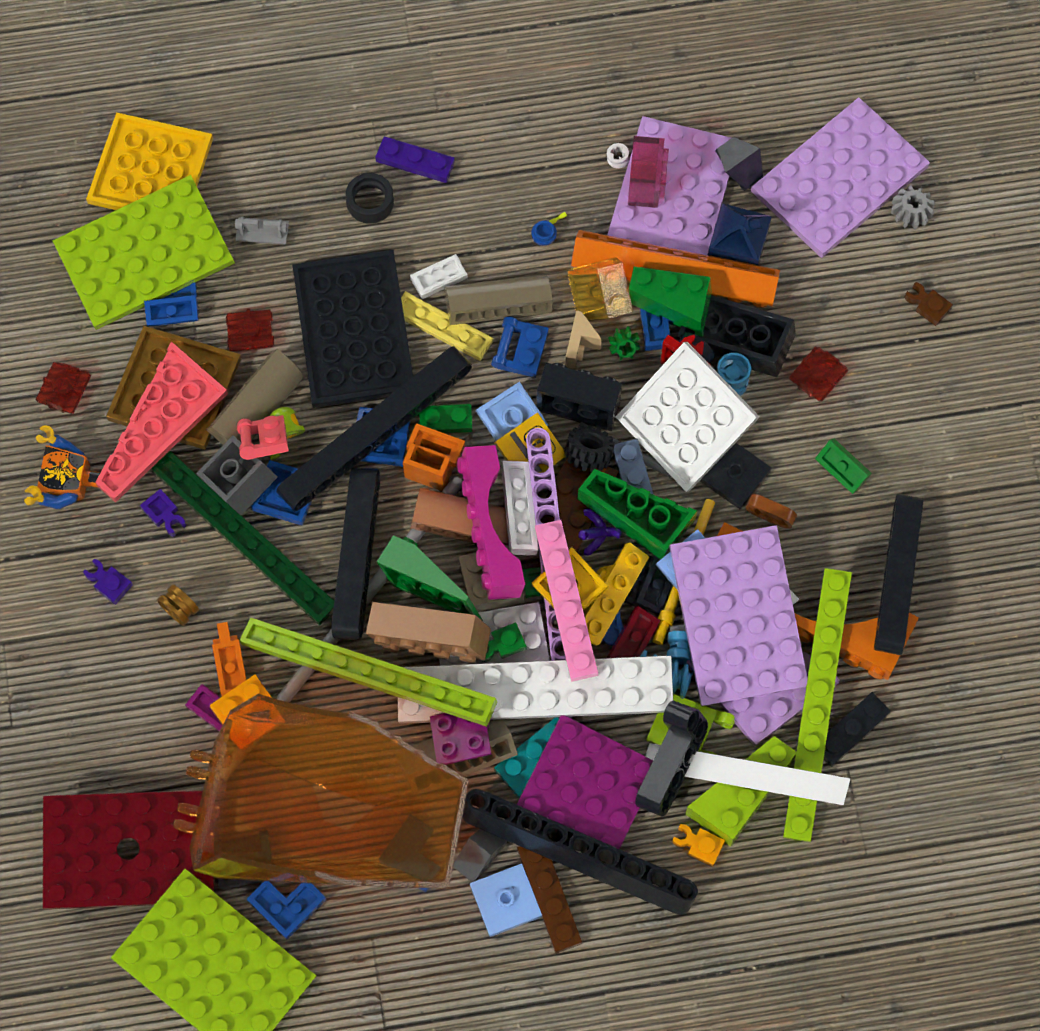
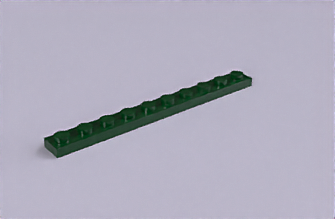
(244, 538)

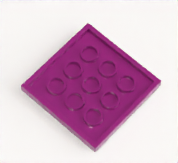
(586, 782)

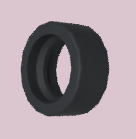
(364, 181)

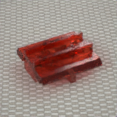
(249, 330)
(818, 373)
(63, 387)

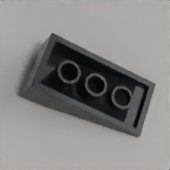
(748, 331)

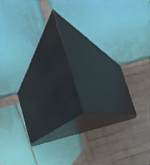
(741, 162)

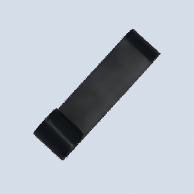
(670, 764)

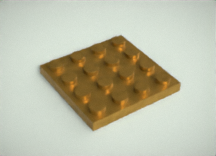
(142, 367)

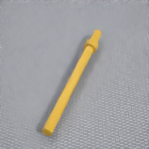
(667, 615)

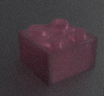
(648, 172)

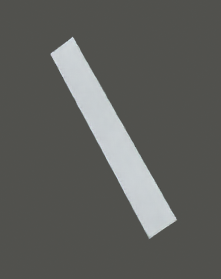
(764, 777)

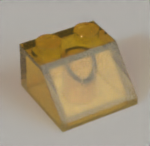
(600, 289)

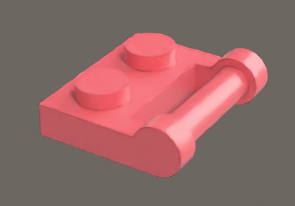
(271, 437)

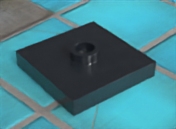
(736, 475)

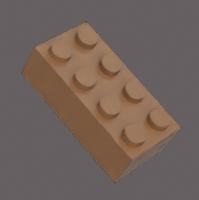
(428, 631)

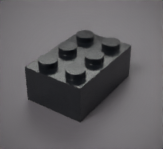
(579, 396)

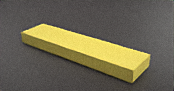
(437, 324)

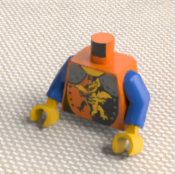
(62, 475)

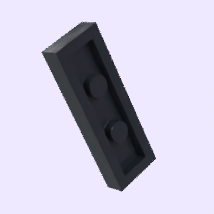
(854, 728)

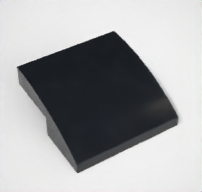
(650, 588)

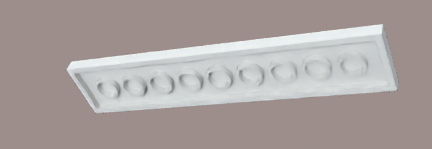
(546, 689)

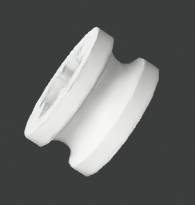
(621, 162)

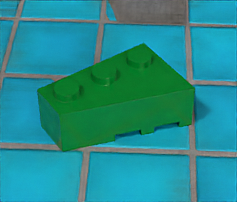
(672, 295)

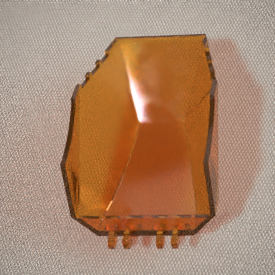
(321, 802)

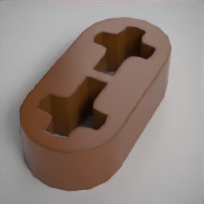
(771, 511)

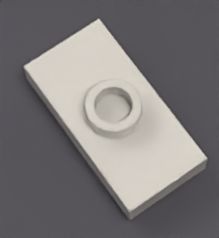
(437, 276)

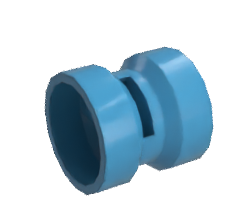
(679, 647)

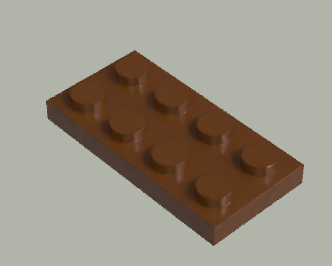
(570, 509)

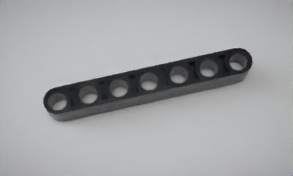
(356, 553)
(898, 575)

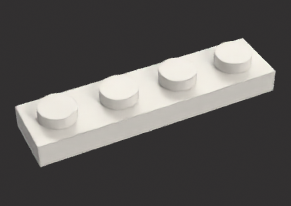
(519, 508)

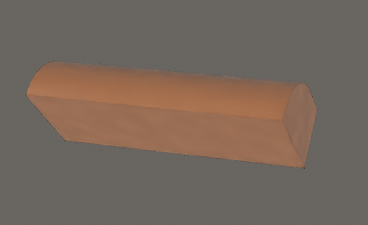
(447, 516)

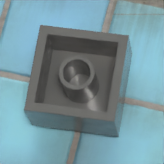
(234, 478)

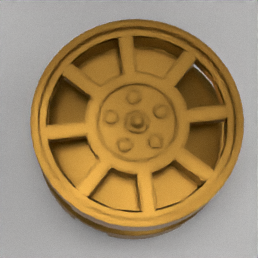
(178, 604)

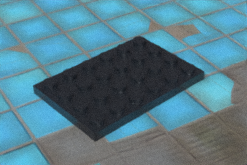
(352, 328)

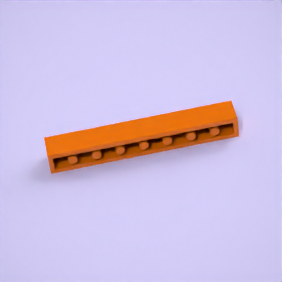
(728, 277)

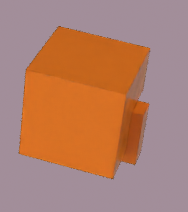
(431, 456)

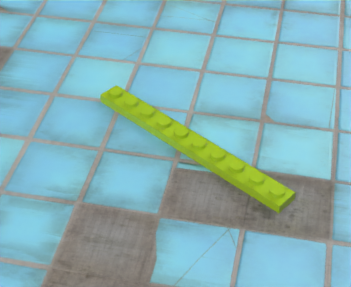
(369, 672)
(818, 696)

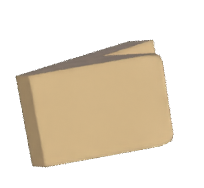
(581, 336)

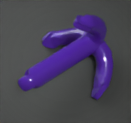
(598, 534)

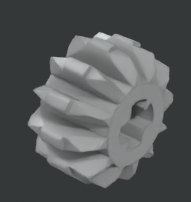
(912, 207)

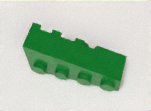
(637, 512)

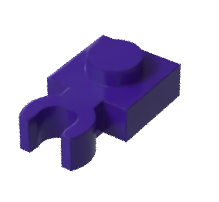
(162, 510)
(110, 583)

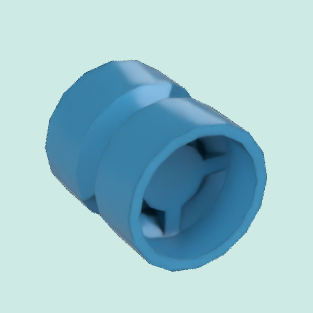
(735, 371)

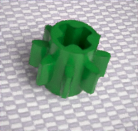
(624, 343)

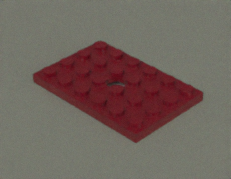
(83, 842)

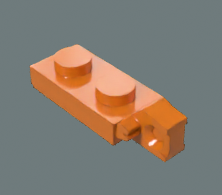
(228, 659)

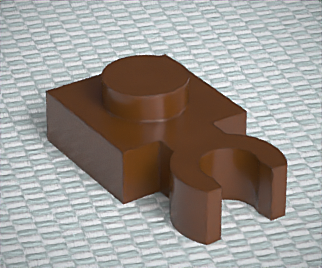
(931, 305)

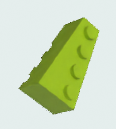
(729, 808)

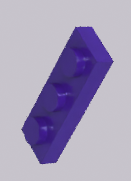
(415, 159)

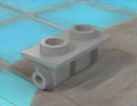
(261, 230)

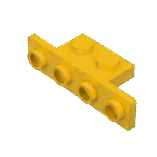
(620, 579)

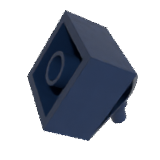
(739, 235)

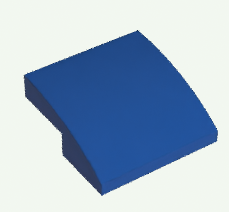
(174, 308)
(392, 450)

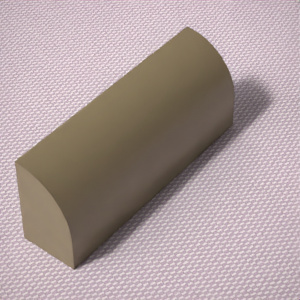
(498, 299)
(258, 396)
(501, 748)

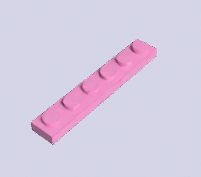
(566, 601)

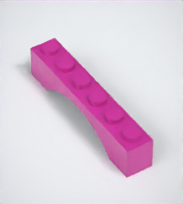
(500, 568)

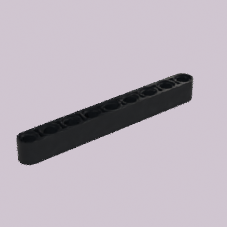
(374, 428)
(592, 851)

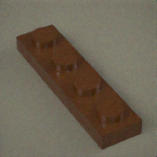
(550, 900)

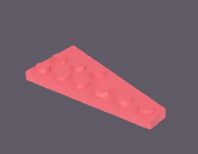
(165, 413)

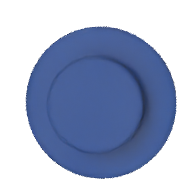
(544, 233)

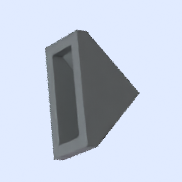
(478, 854)

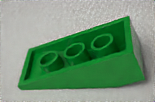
(416, 574)

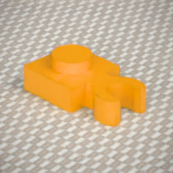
(702, 846)

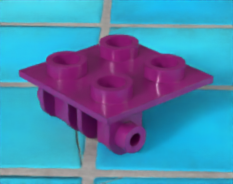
(458, 739)

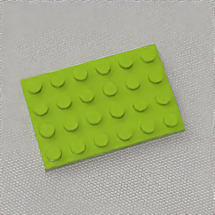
(143, 252)
(212, 962)

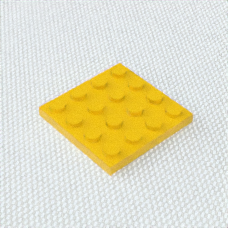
(144, 159)

